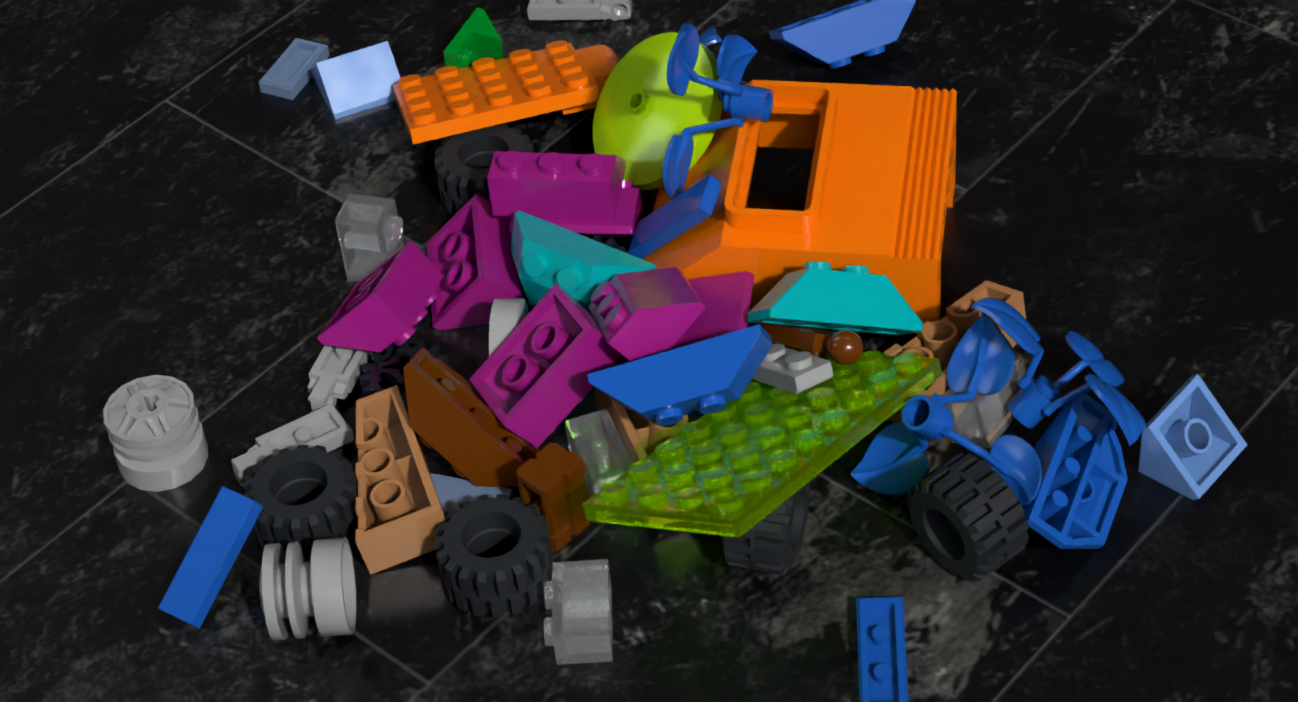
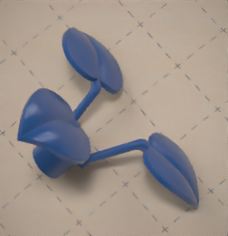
(738, 99)
(978, 364)
(1039, 396)

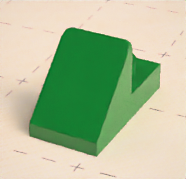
(474, 41)

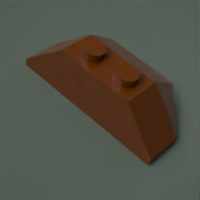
(461, 425)

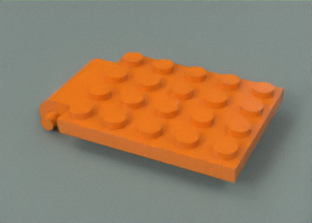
(503, 89)

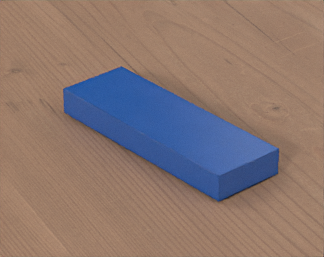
(675, 217)
(210, 557)
(881, 649)

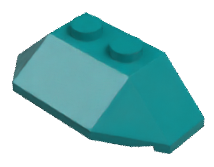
(556, 255)
(837, 302)

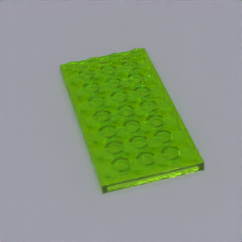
(759, 449)

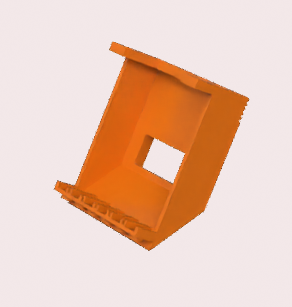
(871, 199)

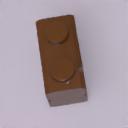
(557, 489)

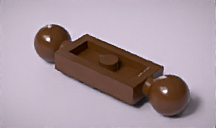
(842, 346)

